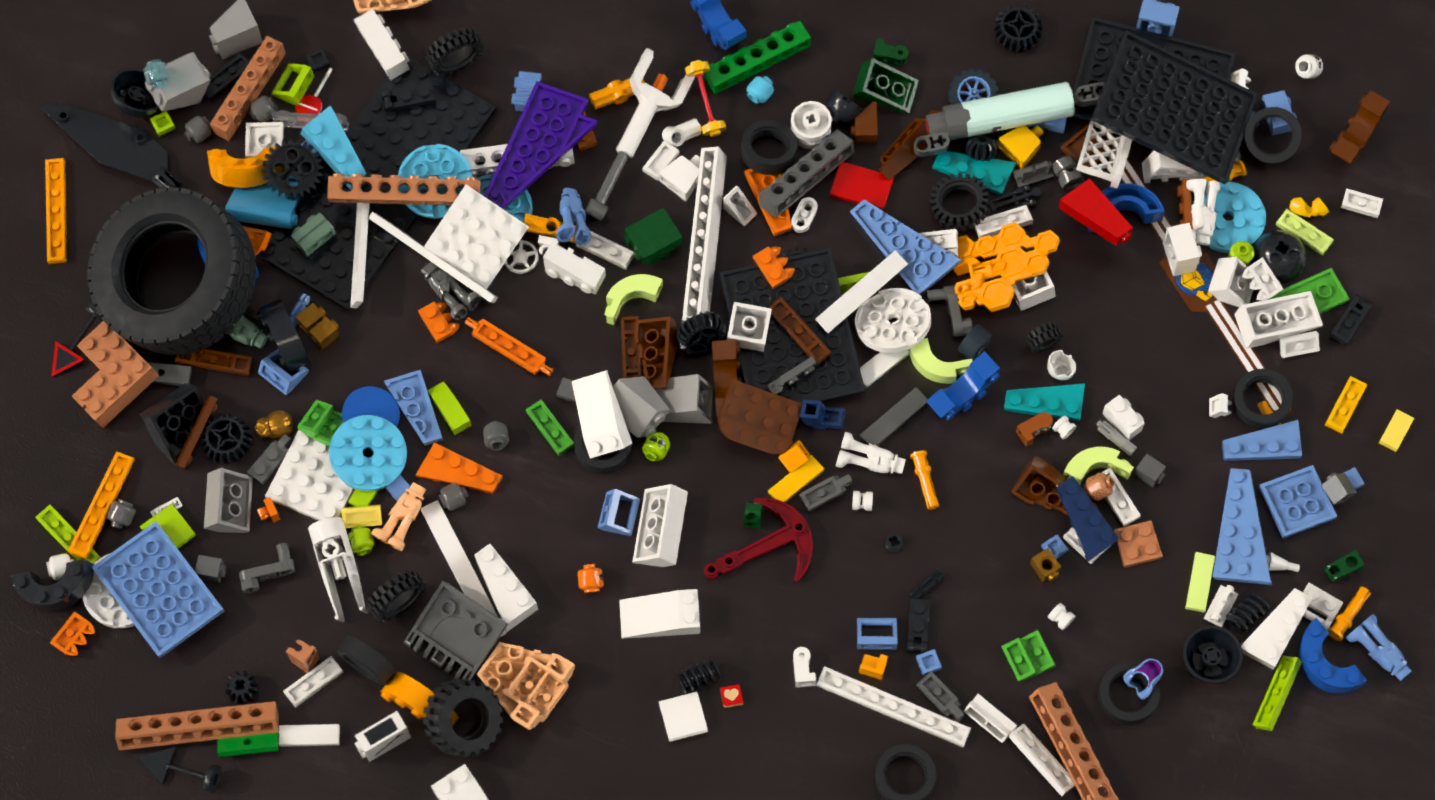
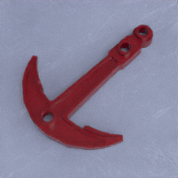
(775, 540)

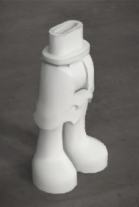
(1203, 216)
(878, 459)

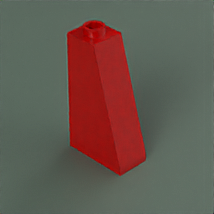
(1096, 212)

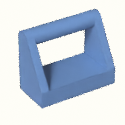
(278, 376)
(609, 512)
(877, 642)

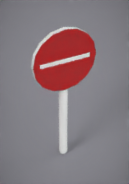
(311, 103)

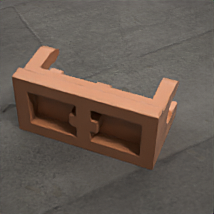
(304, 659)

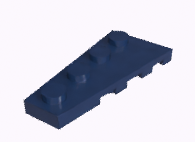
(1090, 526)

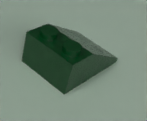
(885, 86)

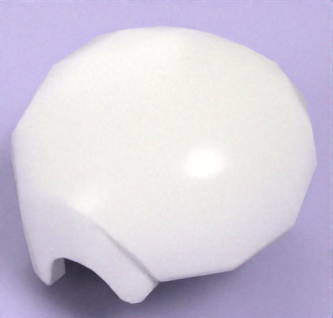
(1061, 365)

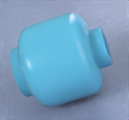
(760, 89)

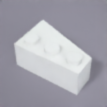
(1161, 167)
(573, 269)

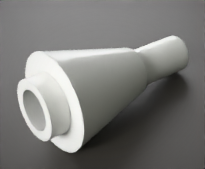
(1277, 563)

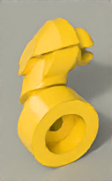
(1300, 207)

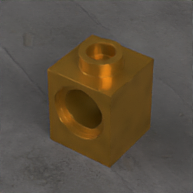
(1045, 557)

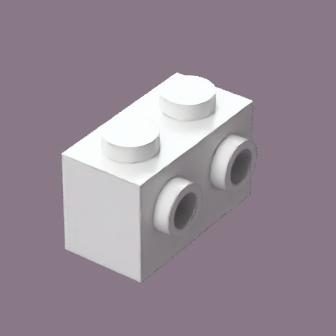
(1123, 417)

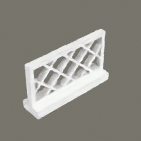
(1116, 166)

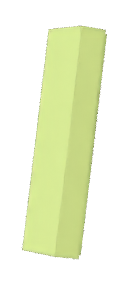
(1305, 232)
(1200, 582)

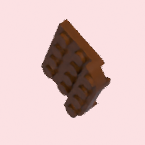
(758, 418)

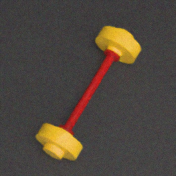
(697, 69)

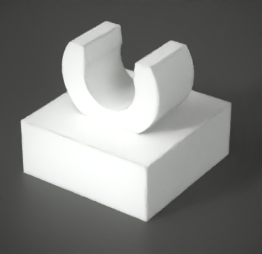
(1240, 77)
(544, 242)
(1219, 405)

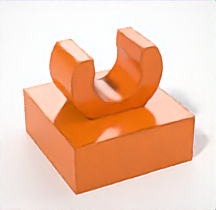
(269, 510)

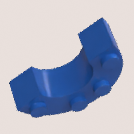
(718, 23)
(1135, 199)
(966, 389)
(1319, 670)

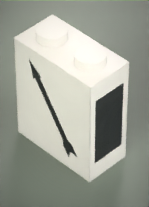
(382, 737)

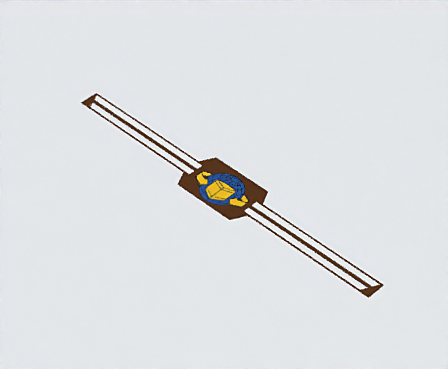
(1194, 291)

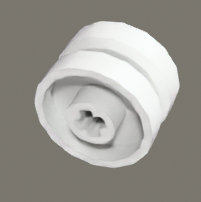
(811, 124)

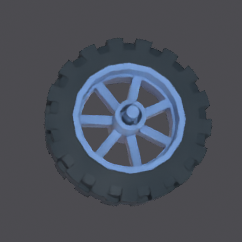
(971, 75)

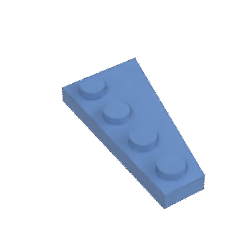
(415, 403)

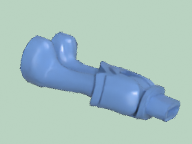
(572, 211)
(1387, 654)

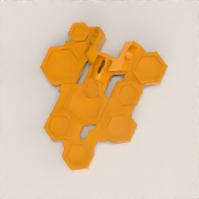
(1011, 264)

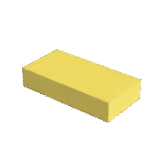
(1396, 430)
(362, 515)

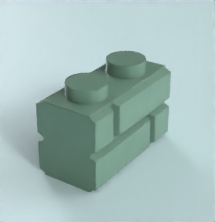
(312, 234)

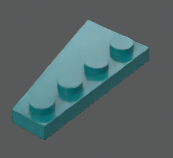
(992, 173)
(1054, 400)

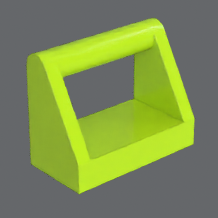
(299, 87)

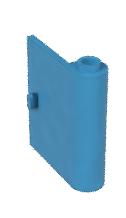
(263, 207)

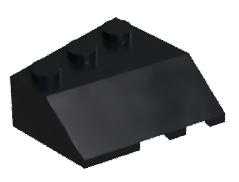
(173, 419)

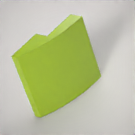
(173, 525)

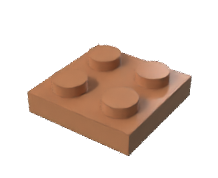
(1138, 544)

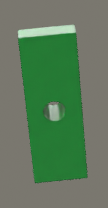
(248, 744)

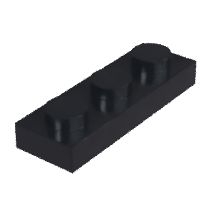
(226, 76)

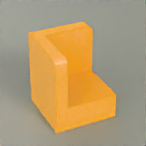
(794, 456)
(873, 666)

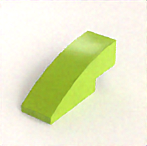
(449, 408)

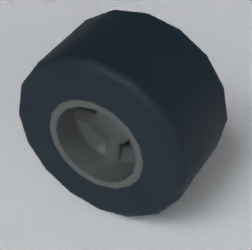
(975, 342)

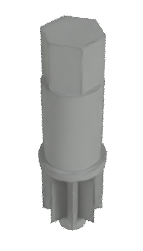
(1117, 438)

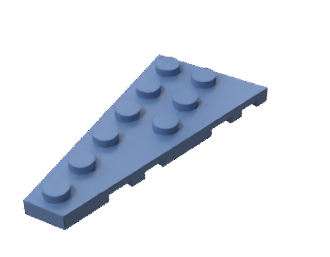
(924, 258)

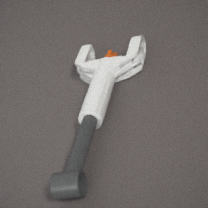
(650, 100)

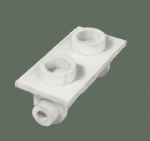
(1221, 605)

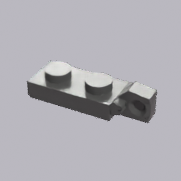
(792, 375)
(270, 460)
(825, 491)
(940, 696)

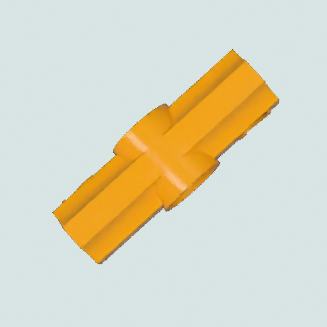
(615, 92)
(538, 225)

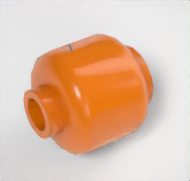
(590, 578)

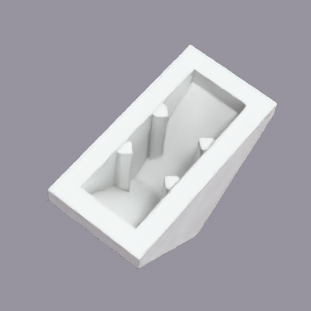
(738, 206)

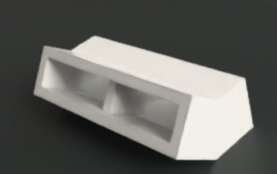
(990, 718)

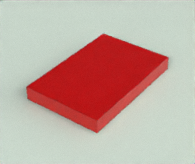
(860, 184)

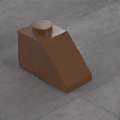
(866, 125)

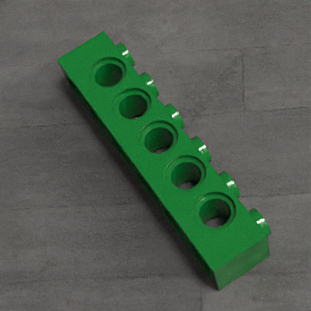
(752, 65)

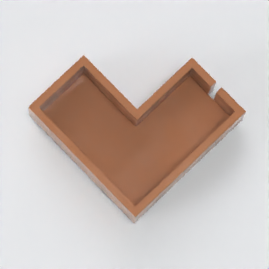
(120, 377)

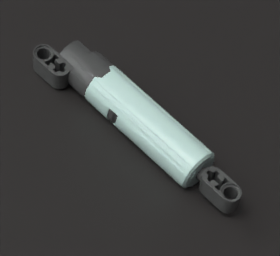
(1003, 113)

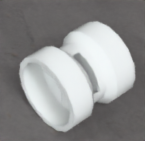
(866, 501)
(1061, 616)

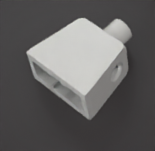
(681, 176)

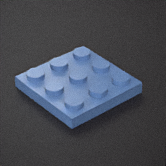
(1297, 501)

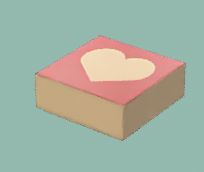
(731, 696)

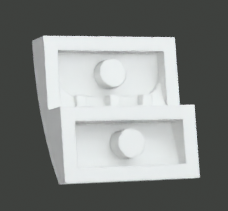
(683, 716)

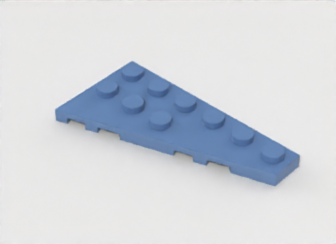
(1241, 541)

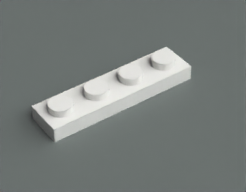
(1042, 759)

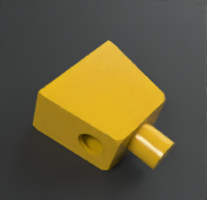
(1021, 144)

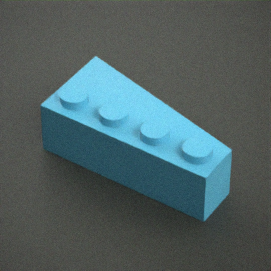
(332, 144)

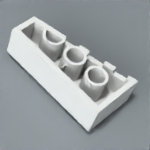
(506, 591)
(1273, 635)

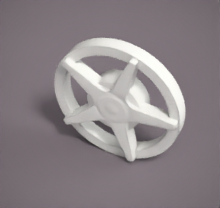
(521, 257)

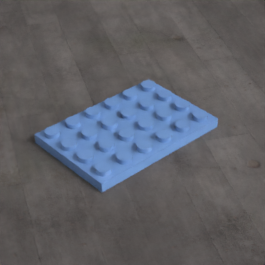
(158, 589)

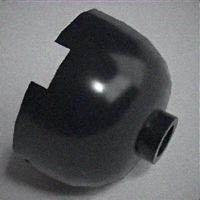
(842, 108)

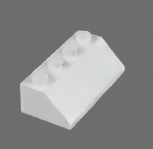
(660, 526)

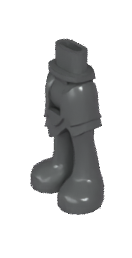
(443, 283)

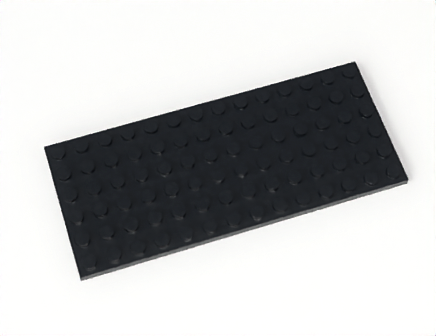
(381, 144)

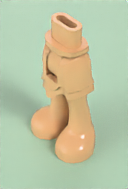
(405, 510)

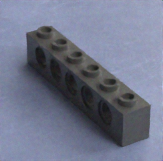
(806, 173)

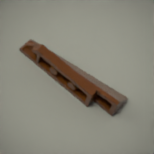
(902, 151)

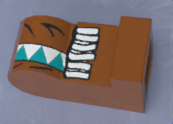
(1038, 424)

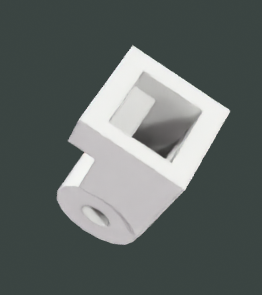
(801, 662)

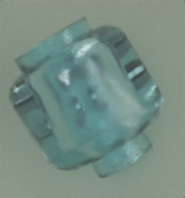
(156, 73)

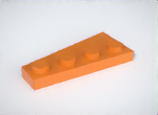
(758, 183)
(451, 467)

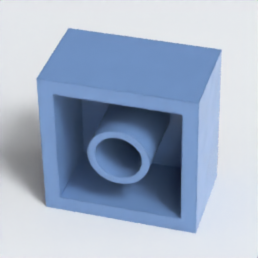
(1158, 17)

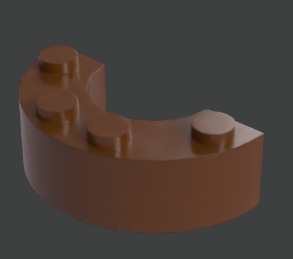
(1361, 127)
(724, 368)

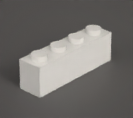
(381, 44)

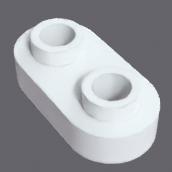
(804, 216)

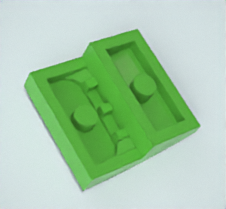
(321, 422)
(1028, 656)

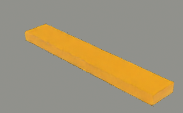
(56, 211)
(100, 505)

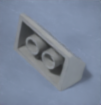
(228, 501)

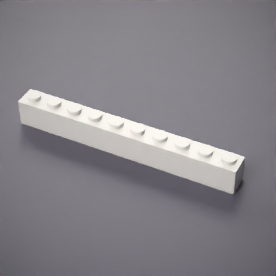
(705, 232)

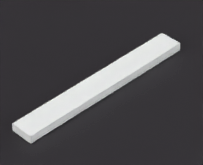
(432, 257)
(455, 555)
(893, 706)

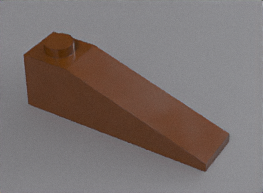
(657, 348)
(1039, 484)

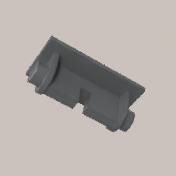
(1033, 173)

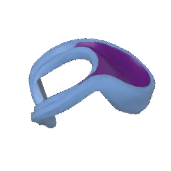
(1151, 669)

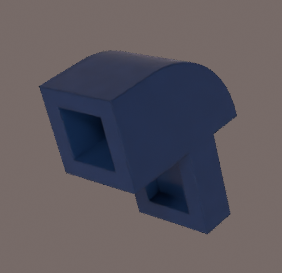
(820, 417)

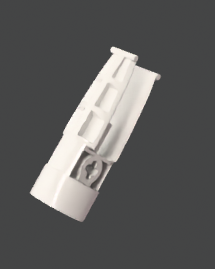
(328, 535)

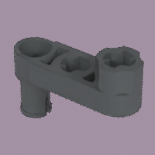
(959, 326)
(251, 577)

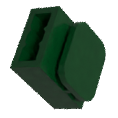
(653, 237)

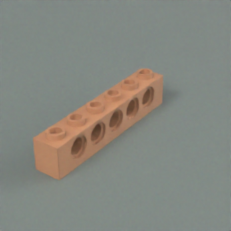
(247, 88)

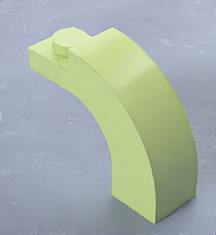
(631, 287)
(934, 368)
(1097, 458)

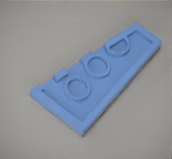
(1269, 443)

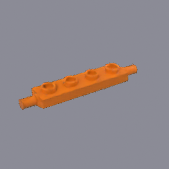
(508, 346)

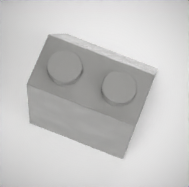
(235, 31)
(186, 84)
(688, 399)
(640, 405)

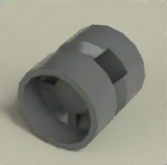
(1066, 171)

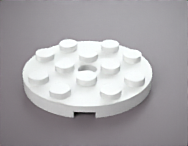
(899, 303)
(103, 605)

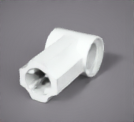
(682, 132)

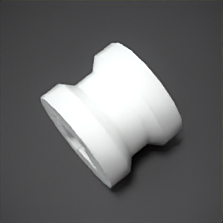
(1064, 427)

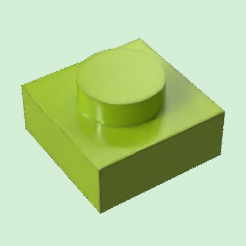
(162, 123)

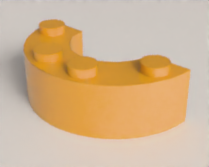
(236, 171)
(409, 693)

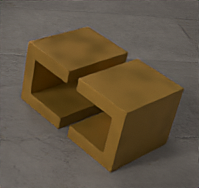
(314, 322)

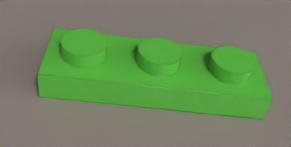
(549, 427)

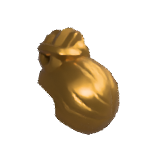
(275, 425)

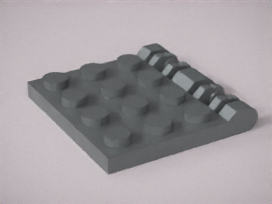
(457, 630)

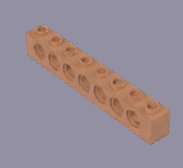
(394, 196)
(197, 725)
(1071, 743)

